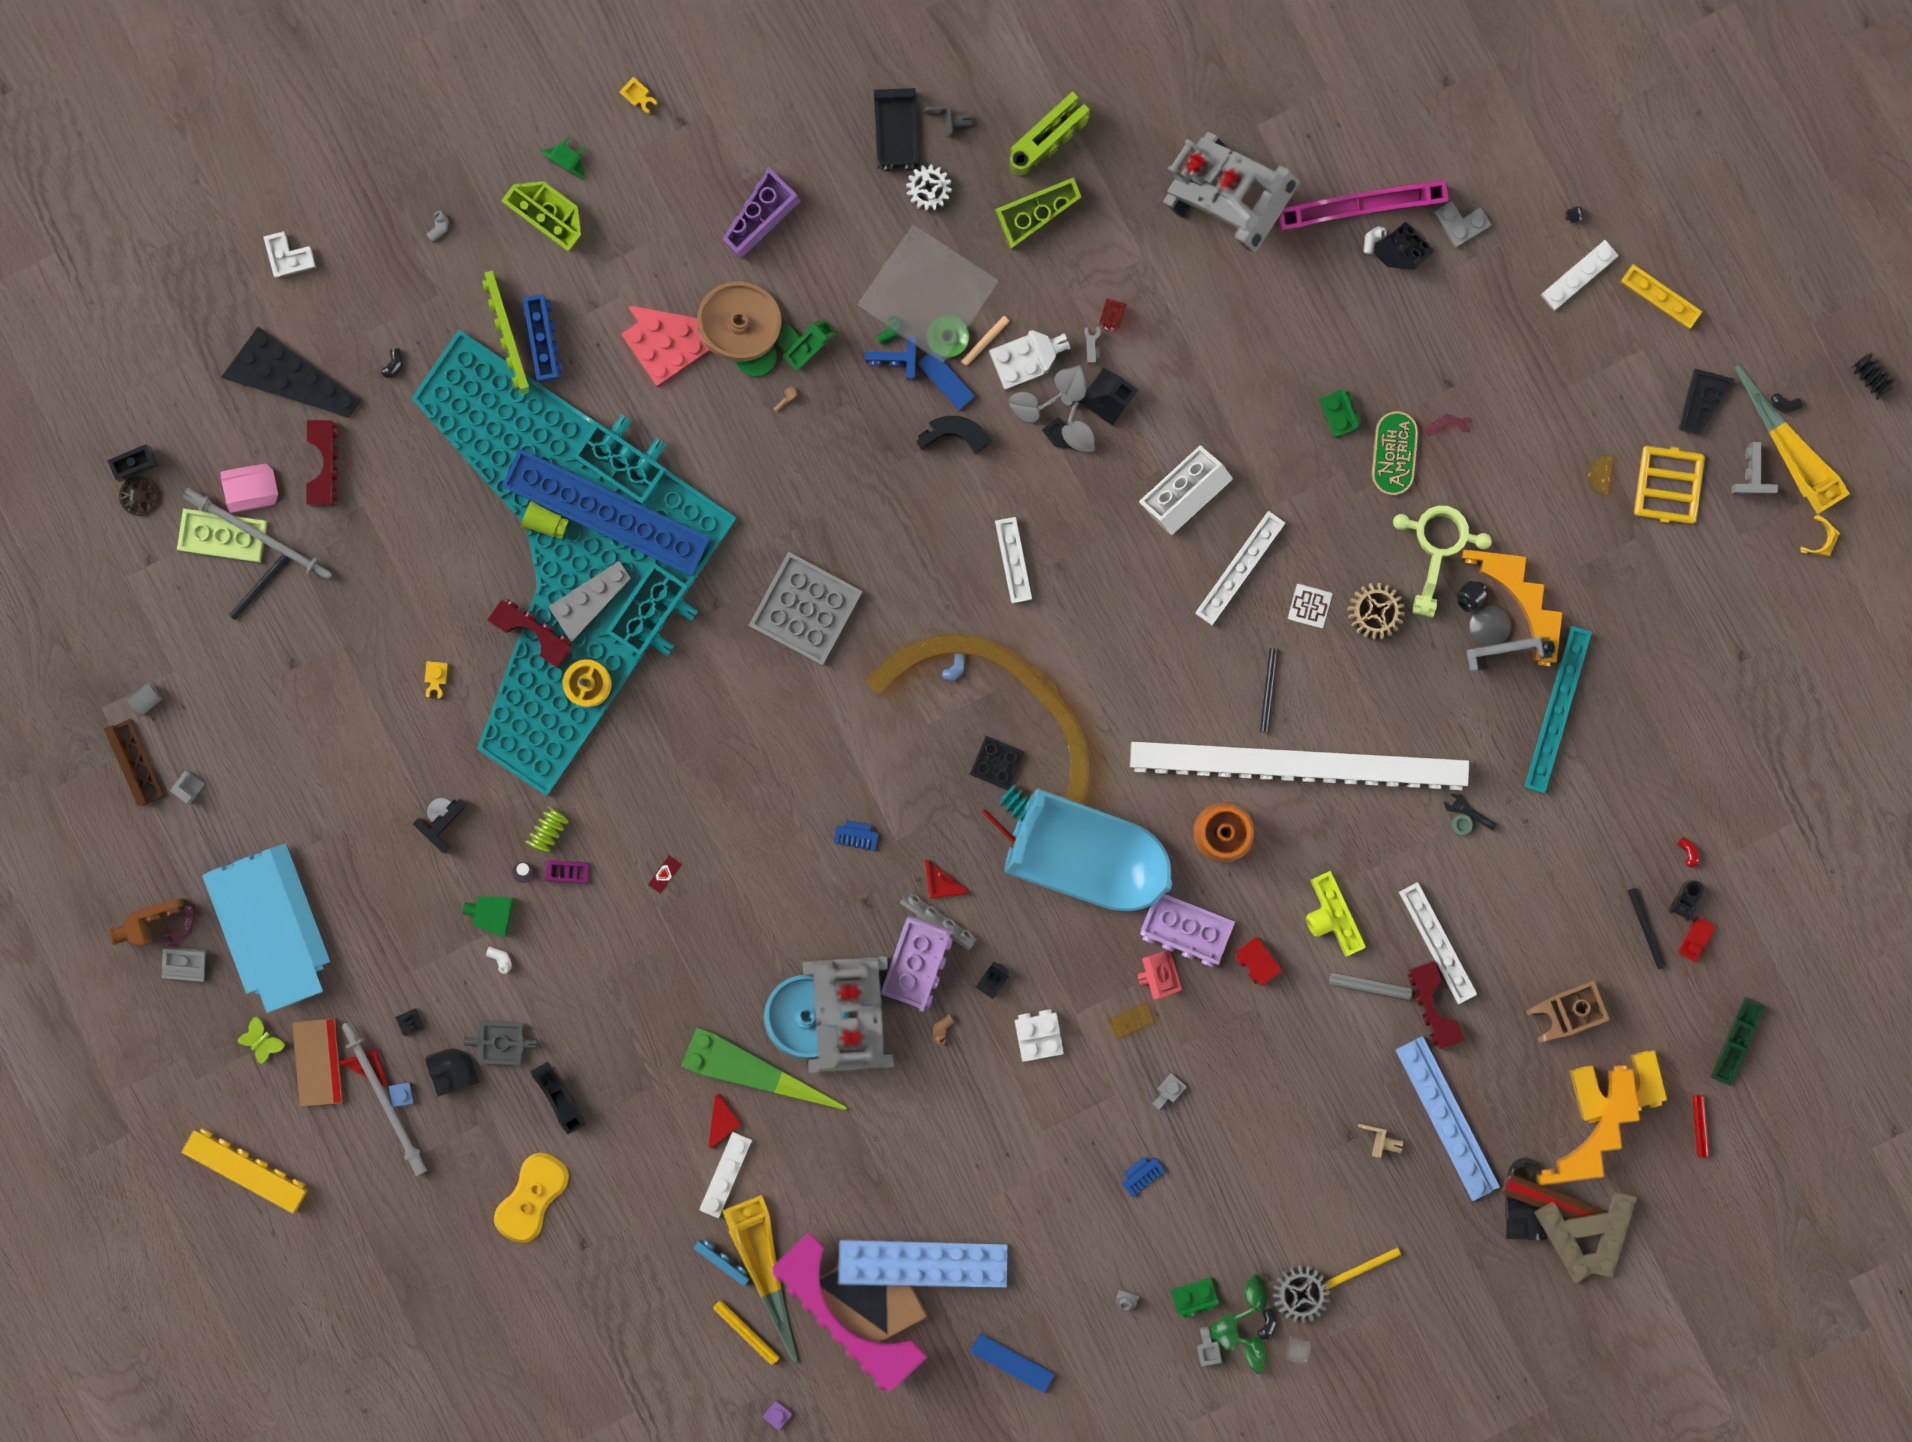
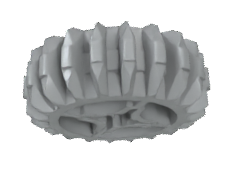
(1296, 1302)

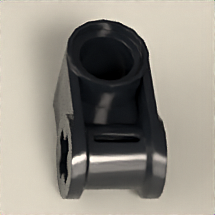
(1686, 900)

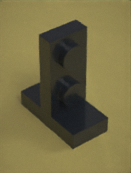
(440, 824)

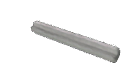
(1370, 986)

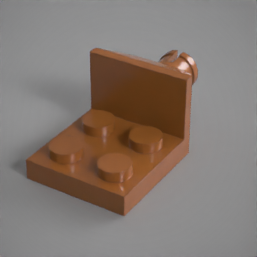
(136, 927)

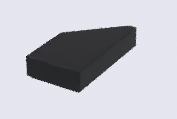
(1054, 433)

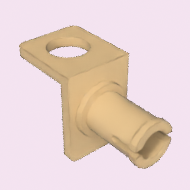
(1382, 1142)

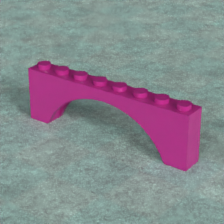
(1361, 203)
(885, 1361)

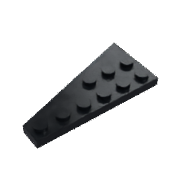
(279, 371)

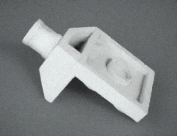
(1026, 357)

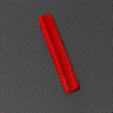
(1700, 1125)

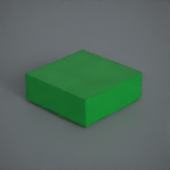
(787, 337)

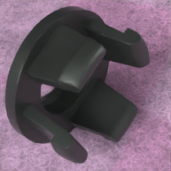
(1526, 1162)

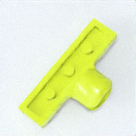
(1333, 915)

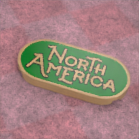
(1394, 453)

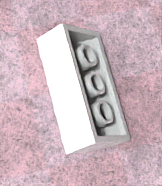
(1186, 490)

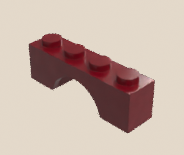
(322, 489)
(552, 648)
(1425, 979)

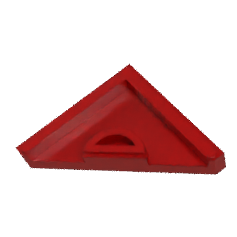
(940, 883)
(375, 1062)
(722, 1121)

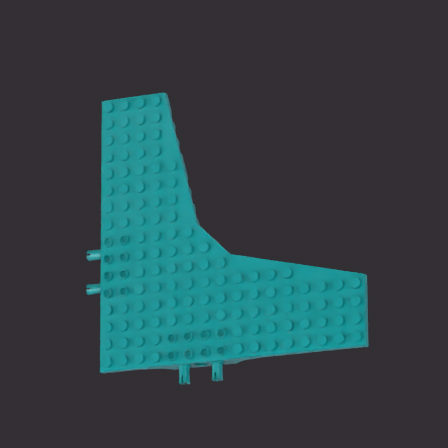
(476, 407)

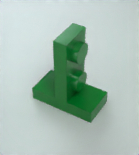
(810, 343)

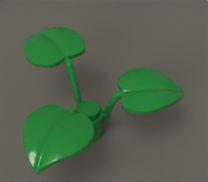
(1226, 1329)

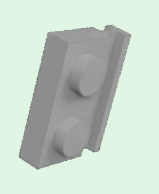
(183, 964)

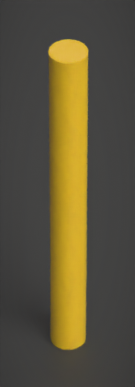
(1362, 1268)

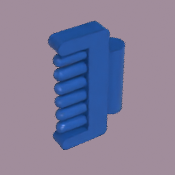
(858, 830)
(1139, 1171)

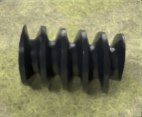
(1873, 375)

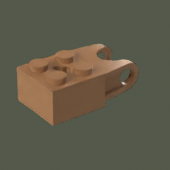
(1563, 1011)

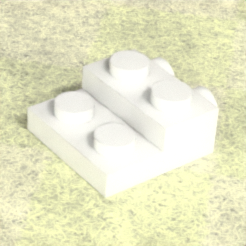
(1038, 1035)

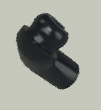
(394, 366)
(1784, 405)
(1269, 1326)

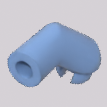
(956, 670)

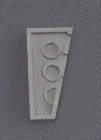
(584, 603)

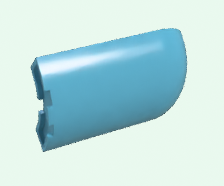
(1088, 855)

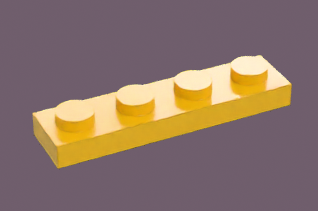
(1661, 296)

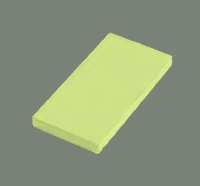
(213, 536)

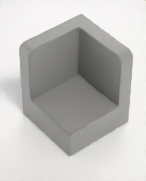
(187, 787)

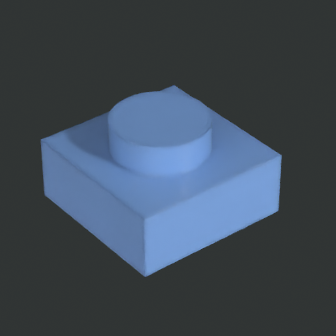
(401, 1094)

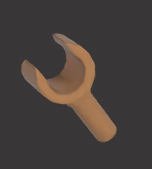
(791, 394)

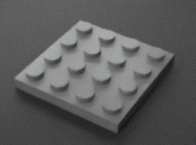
(805, 608)

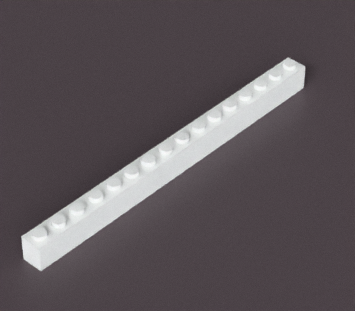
(1299, 764)

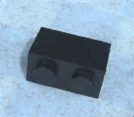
(133, 463)

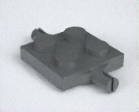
(500, 1042)

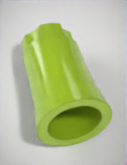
(544, 521)

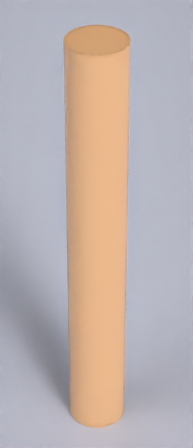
(985, 341)

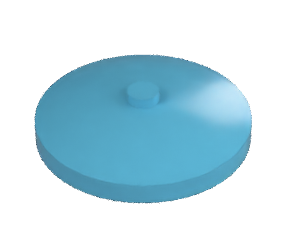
(792, 1017)

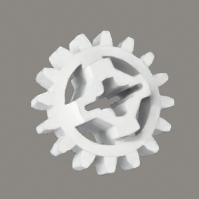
(938, 185)

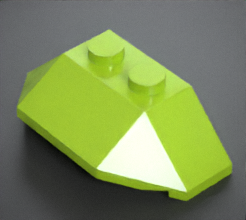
(546, 212)

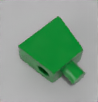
(491, 913)

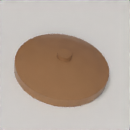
(739, 321)

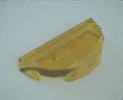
(1600, 474)

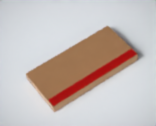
(317, 1062)

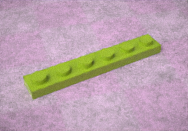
(502, 325)

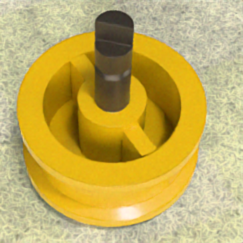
(587, 683)

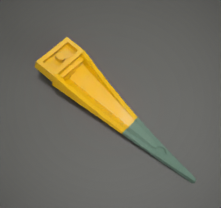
(1809, 471)
(753, 1238)

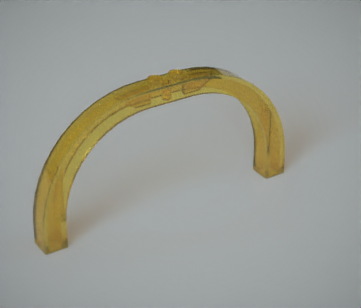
(1030, 677)

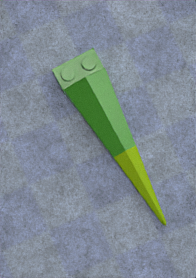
(723, 1060)

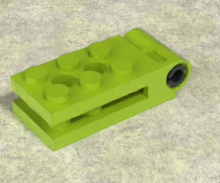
(1029, 153)

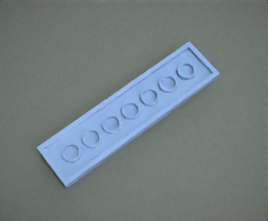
(922, 1264)

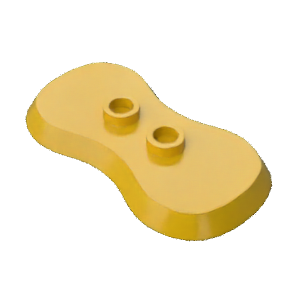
(523, 1212)

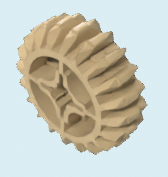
(1371, 602)

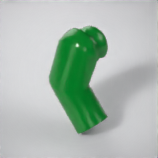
(887, 335)

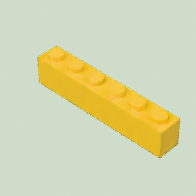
(245, 1170)

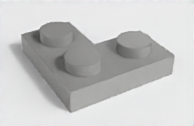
(1458, 228)

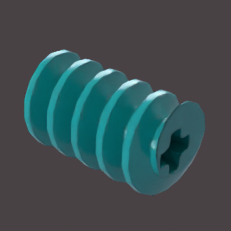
(1014, 803)

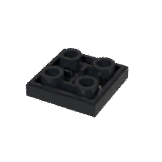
(996, 763)

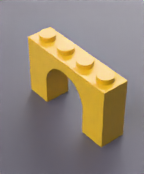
(1648, 1086)

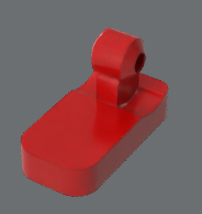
(1696, 939)

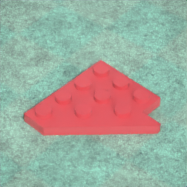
(664, 342)

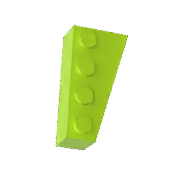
(1031, 212)

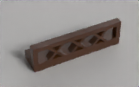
(126, 765)

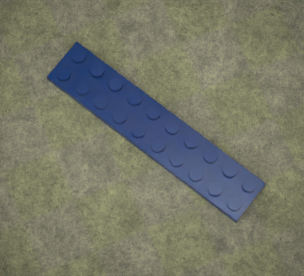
(605, 512)

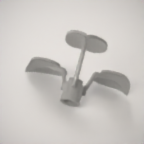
(1072, 389)

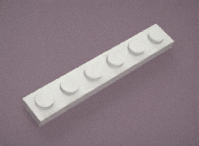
(1240, 568)
(1437, 943)

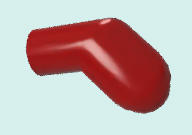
(1692, 852)

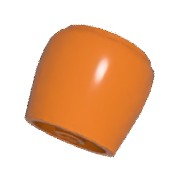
(1238, 837)

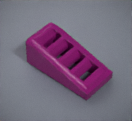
(548, 871)

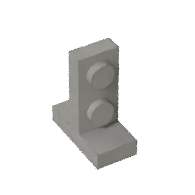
(1753, 474)

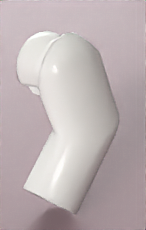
(1373, 237)
(502, 959)

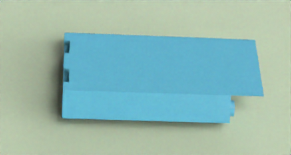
(269, 926)

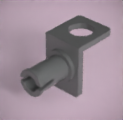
(950, 120)

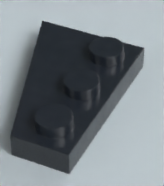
(1702, 399)

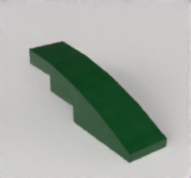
(1737, 1041)

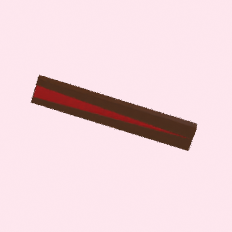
(1541, 1196)

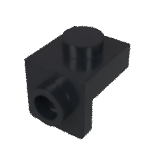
(993, 980)

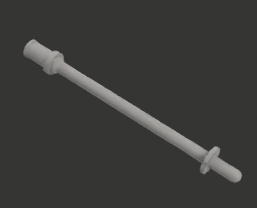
(204, 504)
(411, 1152)

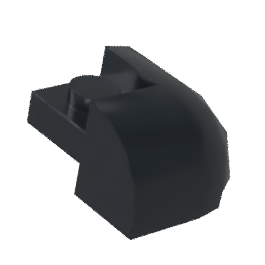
(451, 1071)
(1522, 1221)

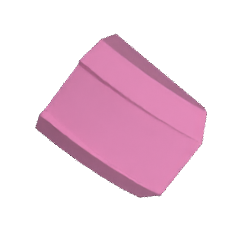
(249, 488)

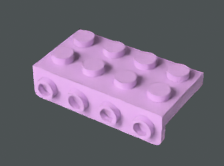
(1187, 929)
(917, 963)

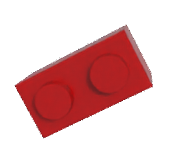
(1258, 961)

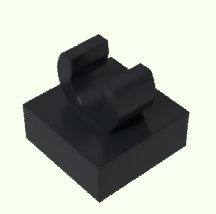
(409, 1022)

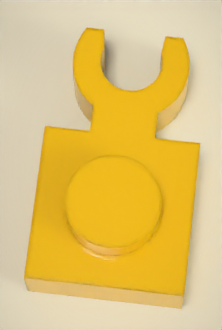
(636, 94)
(436, 674)

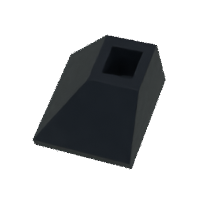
(1403, 249)
(1108, 396)

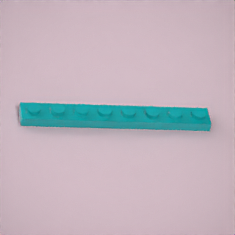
(1557, 709)

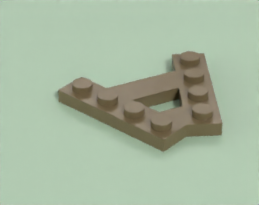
(1610, 1225)

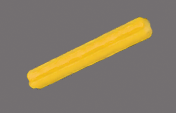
(746, 1333)

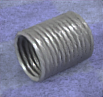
(144, 699)

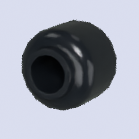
(1472, 596)

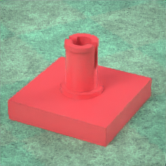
(1160, 974)

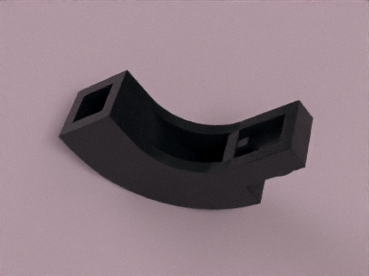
(958, 426)
(558, 1097)

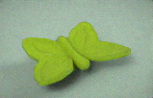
(259, 1041)

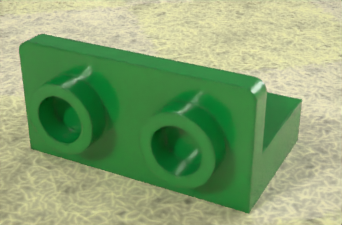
(1339, 412)
(1194, 1297)

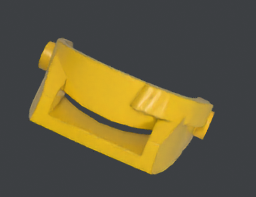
(1833, 535)

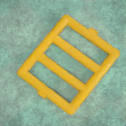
(1646, 471)

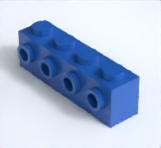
(541, 338)

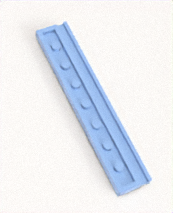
(1447, 1118)

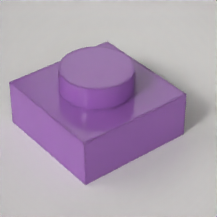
(777, 1415)

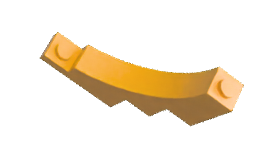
(1509, 573)
(1586, 1160)

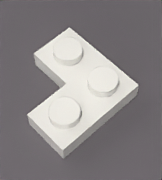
(285, 261)

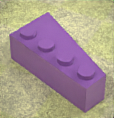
(760, 213)

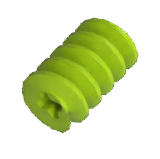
(547, 830)

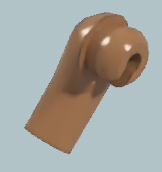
(939, 1030)

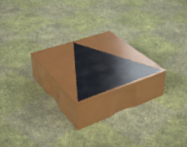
(871, 1309)

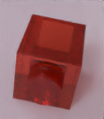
(1112, 315)

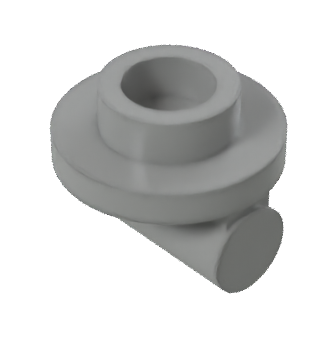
(1126, 1300)

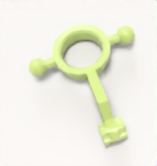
(1425, 604)

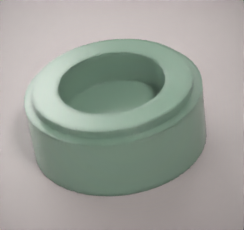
(1462, 824)

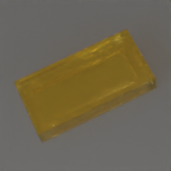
(1130, 1020)

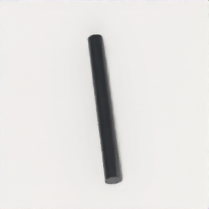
(259, 586)
(1266, 710)
(1646, 928)

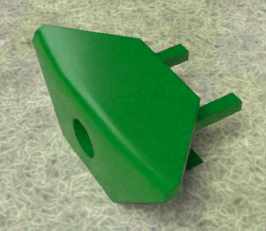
(565, 158)

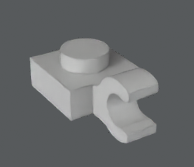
(1092, 351)
(1169, 1089)
(1208, 1350)

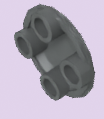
(1490, 625)

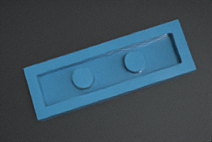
(722, 1261)

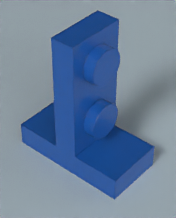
(895, 359)

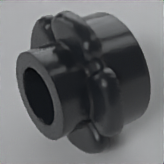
(1574, 214)

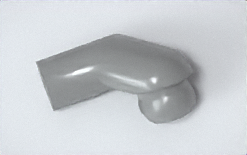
(441, 226)

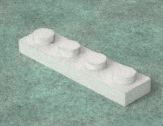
(1579, 275)
(1013, 560)
(725, 1174)

